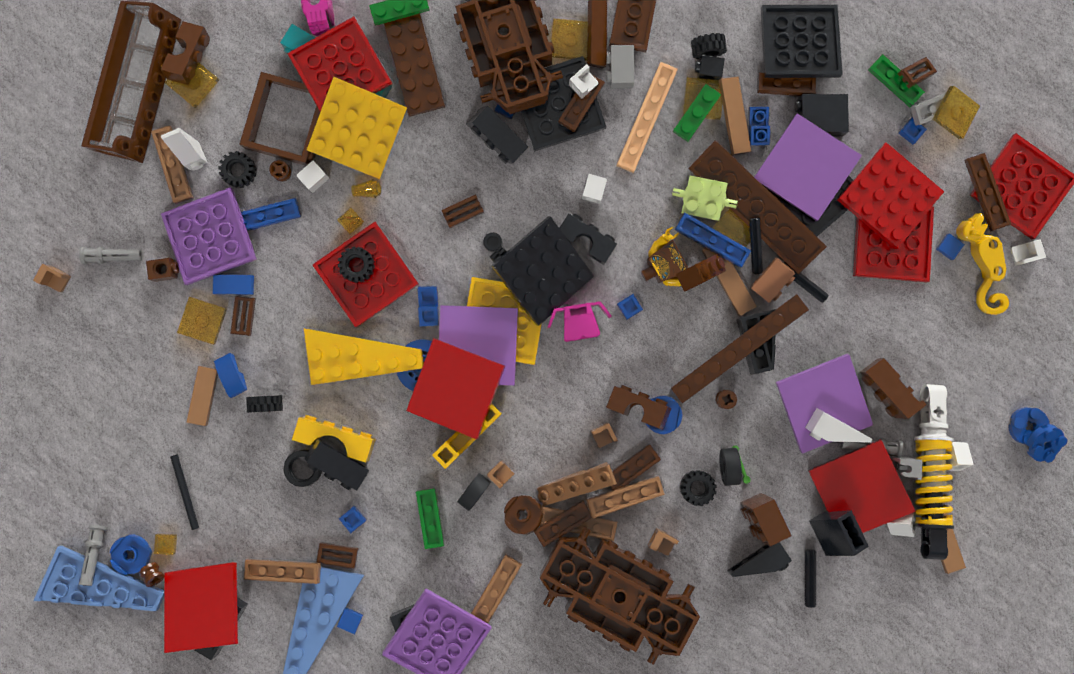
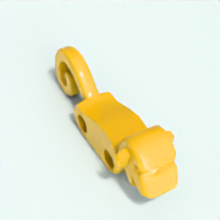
(988, 260)

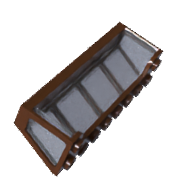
(131, 81)

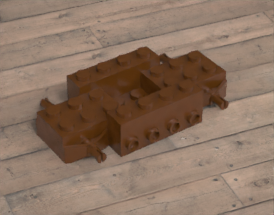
(509, 61)
(595, 578)

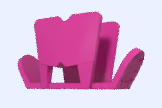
(317, 16)
(580, 321)

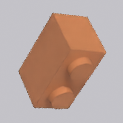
(773, 280)

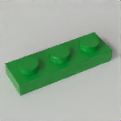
(396, 9)
(887, 74)
(696, 113)
(430, 518)

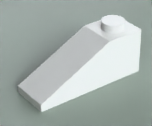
(185, 149)
(831, 429)

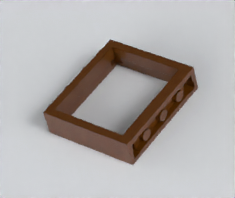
(255, 115)

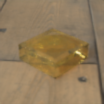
(350, 220)
(165, 544)

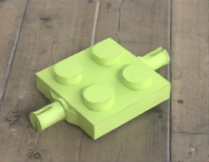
(704, 198)

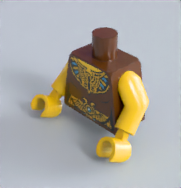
(664, 261)

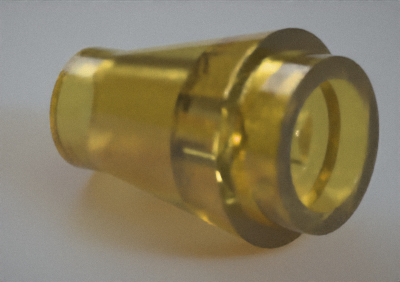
(367, 189)

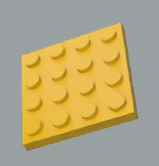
(356, 128)
(496, 294)

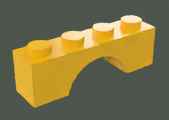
(459, 442)
(357, 445)

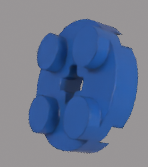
(674, 418)
(1019, 423)
(1054, 442)
(119, 554)

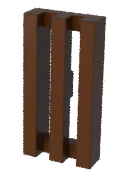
(908, 78)
(460, 204)
(243, 315)
(334, 562)

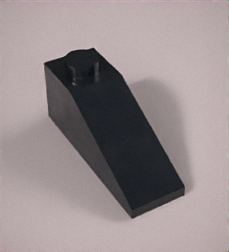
(764, 560)

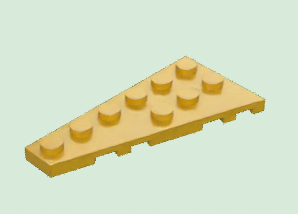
(346, 357)

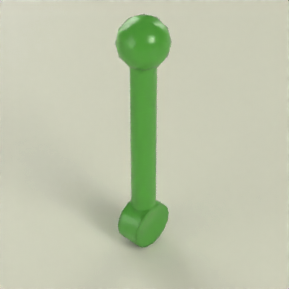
(746, 479)

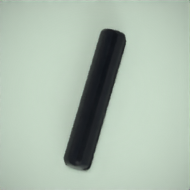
(756, 247)
(809, 286)
(810, 578)

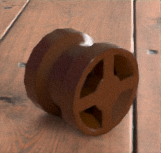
(277, 167)
(722, 398)
(151, 574)

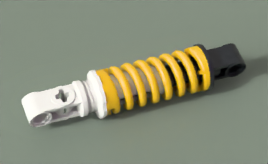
(933, 446)

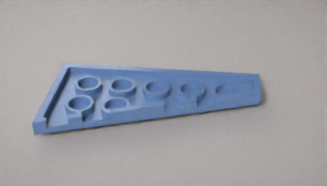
(107, 589)
(316, 616)

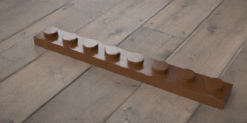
(740, 348)

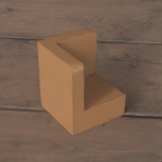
(52, 277)
(603, 435)
(500, 474)
(662, 542)

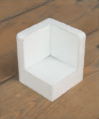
(583, 82)
(312, 176)
(594, 188)
(1027, 252)
(961, 456)
(903, 526)

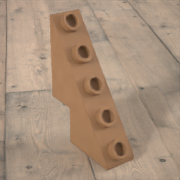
(577, 484)

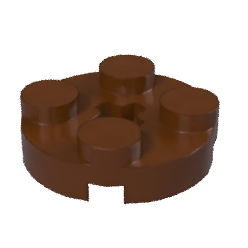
(512, 515)

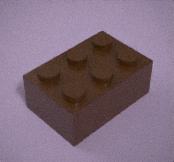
(765, 519)

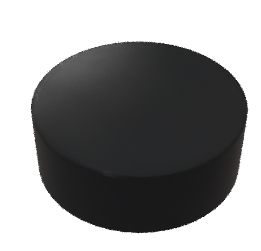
(492, 241)

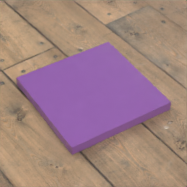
(807, 167)
(208, 236)
(483, 331)
(830, 388)
(436, 637)

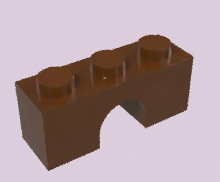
(182, 67)
(701, 272)
(623, 400)

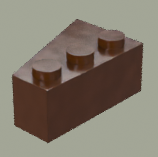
(891, 390)

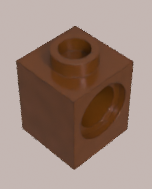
(154, 269)

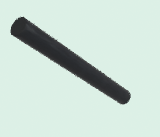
(184, 492)

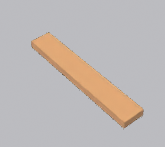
(647, 117)

